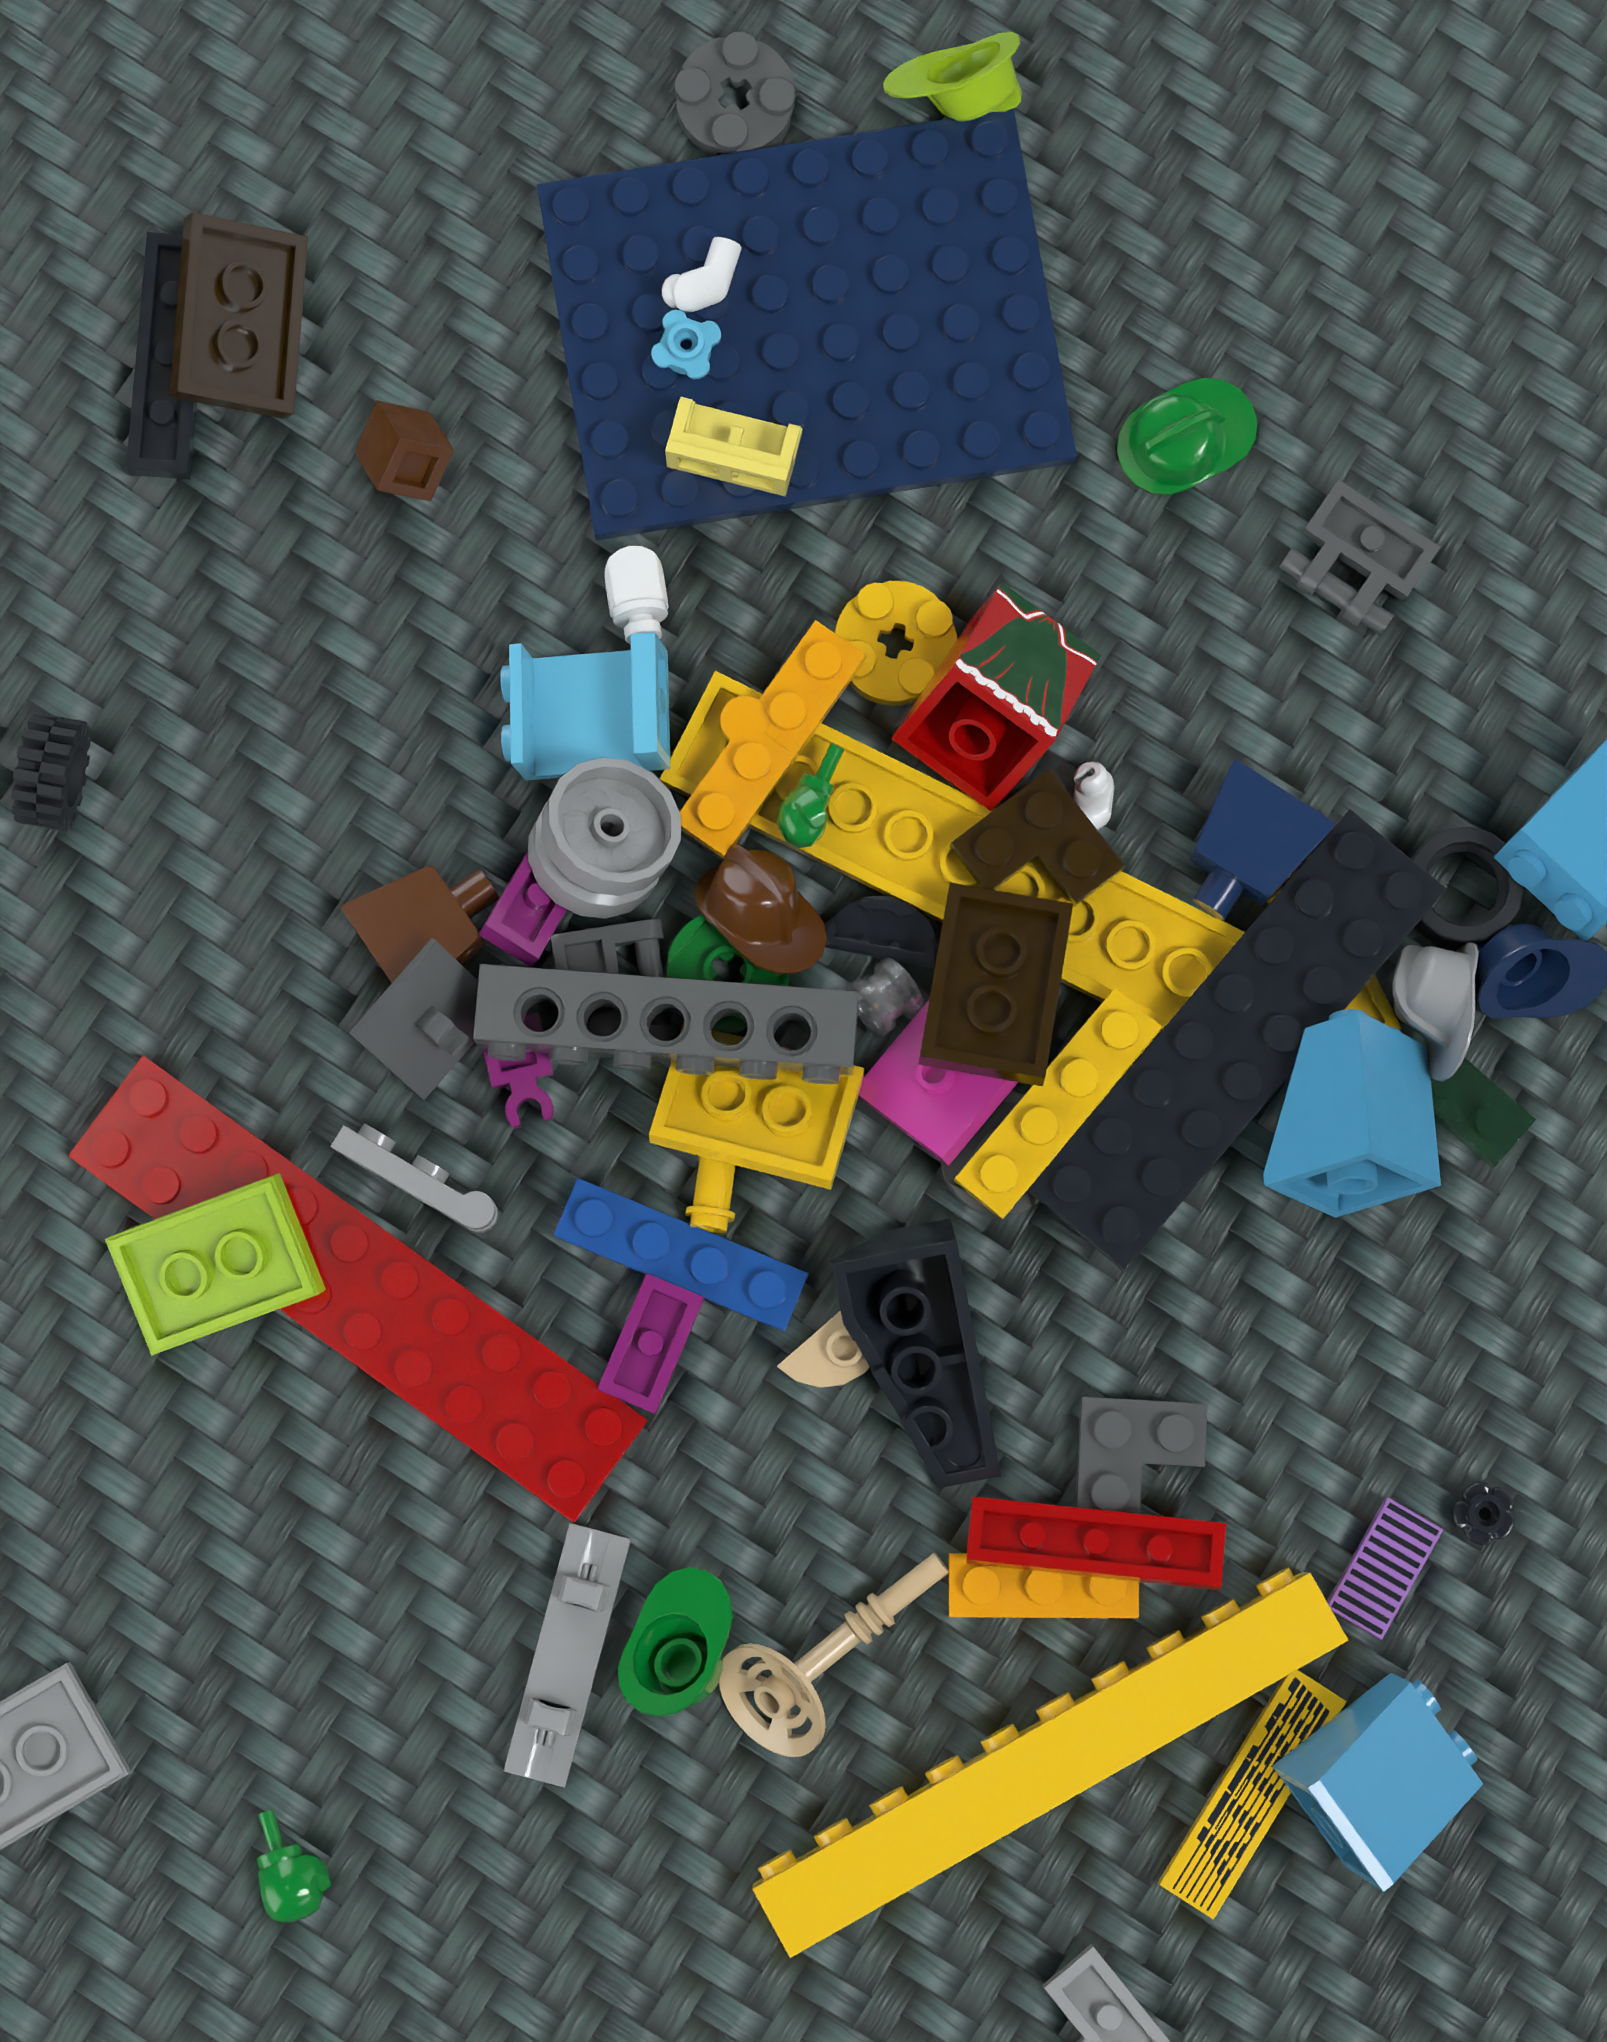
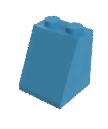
(1564, 849)
(1355, 1118)
(1382, 1779)

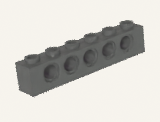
(510, 991)

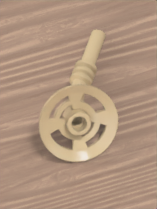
(792, 1681)

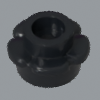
(1467, 1513)

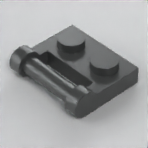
(596, 952)

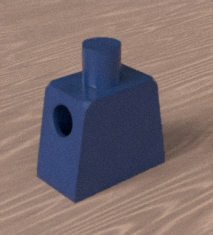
(1253, 840)

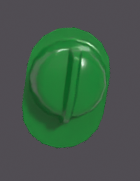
(1186, 436)
(677, 1643)

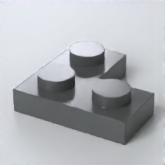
(1122, 1436)

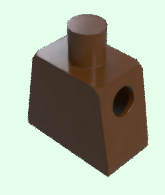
(418, 907)

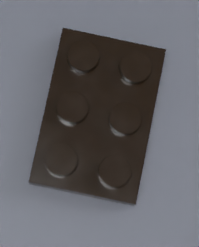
(238, 316)
(996, 984)

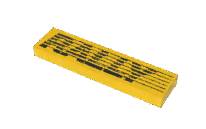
(1247, 1796)

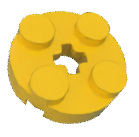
(925, 623)

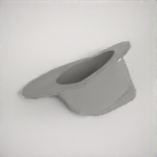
(1438, 1001)

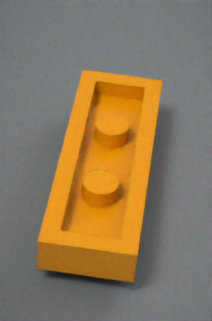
(1035, 1594)

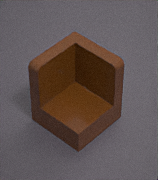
(404, 451)

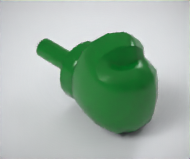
(803, 811)
(289, 1880)

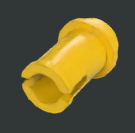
(712, 1196)

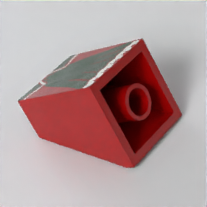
(997, 697)

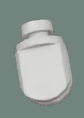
(636, 591)

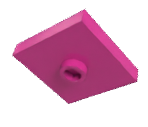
(929, 1103)

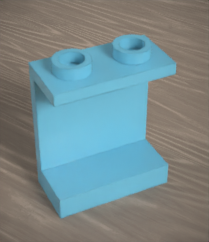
(587, 708)

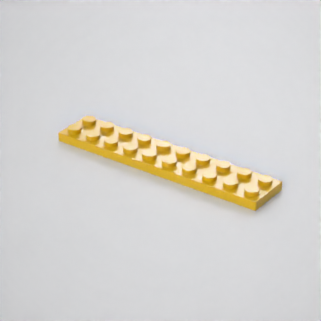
(895, 836)

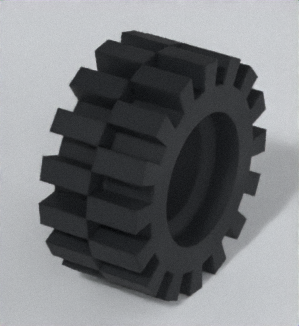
(50, 772)

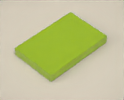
(215, 1264)

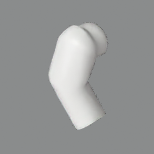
(705, 284)
(1094, 792)

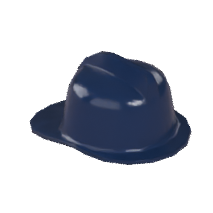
(1536, 975)

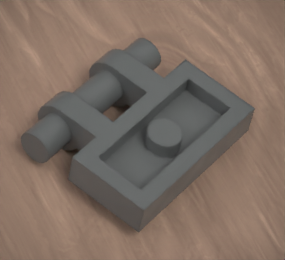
(1370, 543)

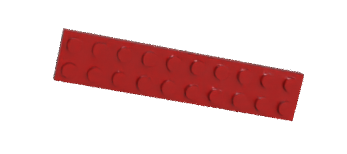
(380, 1300)

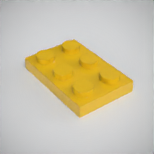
(758, 1124)

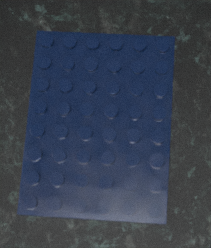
(873, 303)

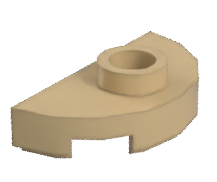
(826, 1357)

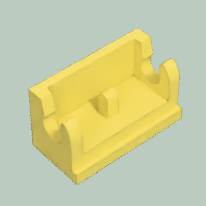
(732, 447)

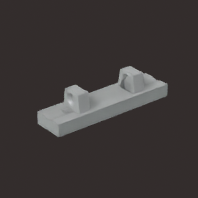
(567, 1655)

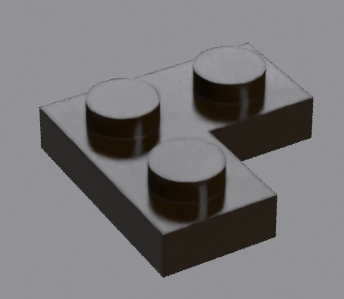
(1043, 826)

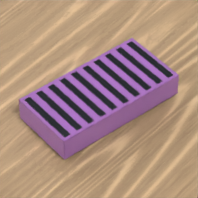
(1383, 1568)

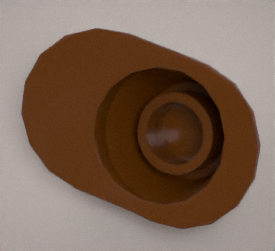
(761, 912)

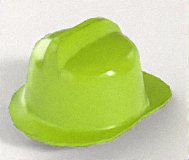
(963, 79)

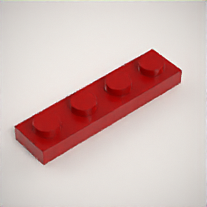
(1096, 1543)

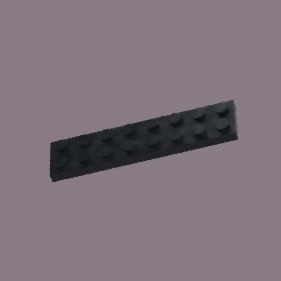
(1235, 1040)

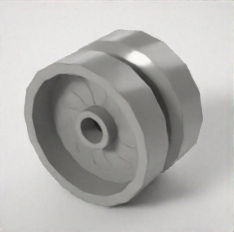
(604, 838)

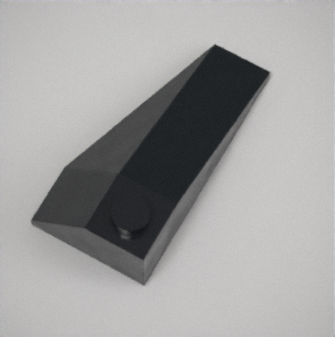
(915, 1328)

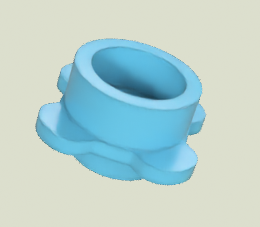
(691, 361)

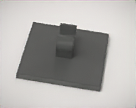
(422, 1020)

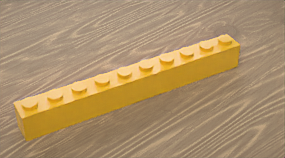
(1048, 1761)

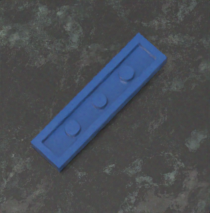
(681, 1254)

